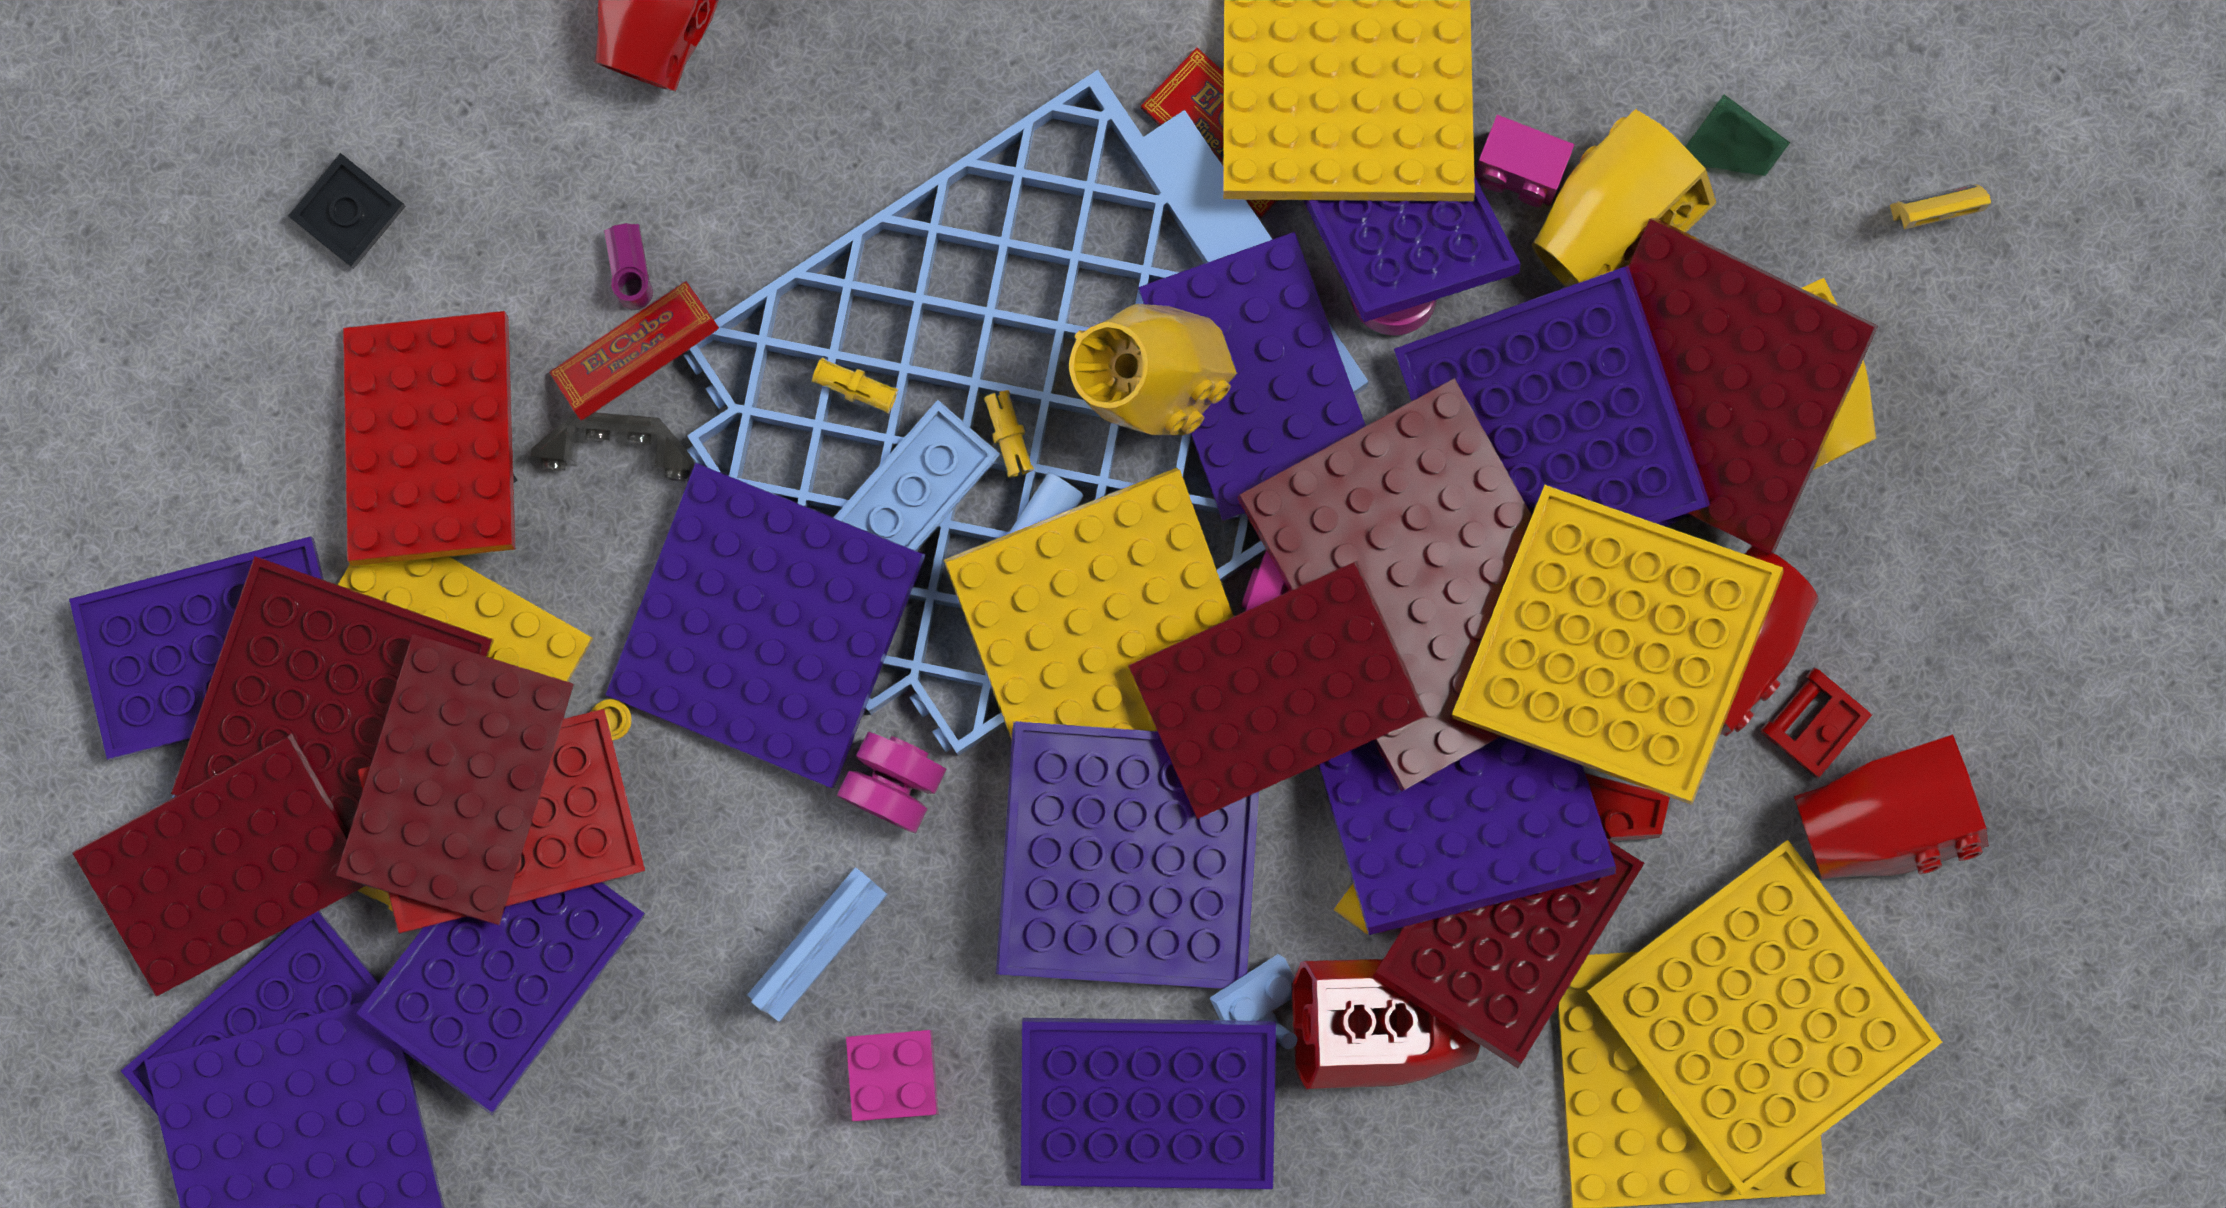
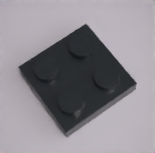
(346, 211)

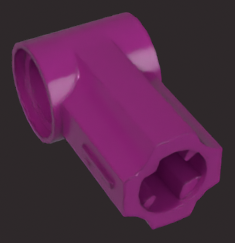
(628, 263)

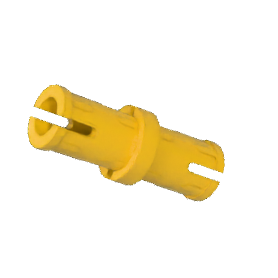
(855, 385)
(1008, 433)

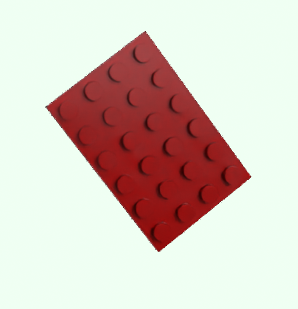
(428, 439)
(578, 829)

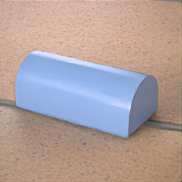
(1050, 499)

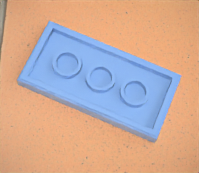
(921, 480)

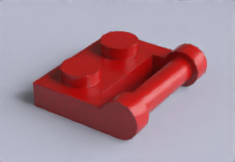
(1828, 730)

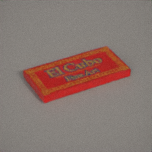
(1198, 90)
(633, 350)

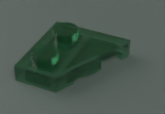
(1736, 141)

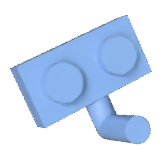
(1257, 996)

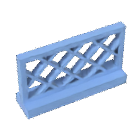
(817, 945)

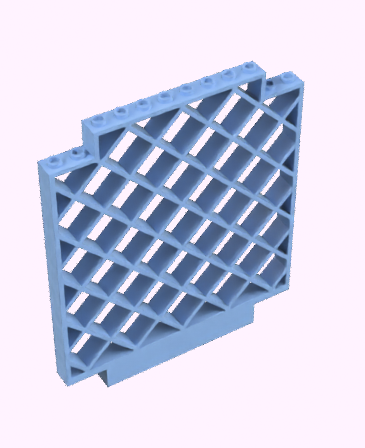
(1186, 184)

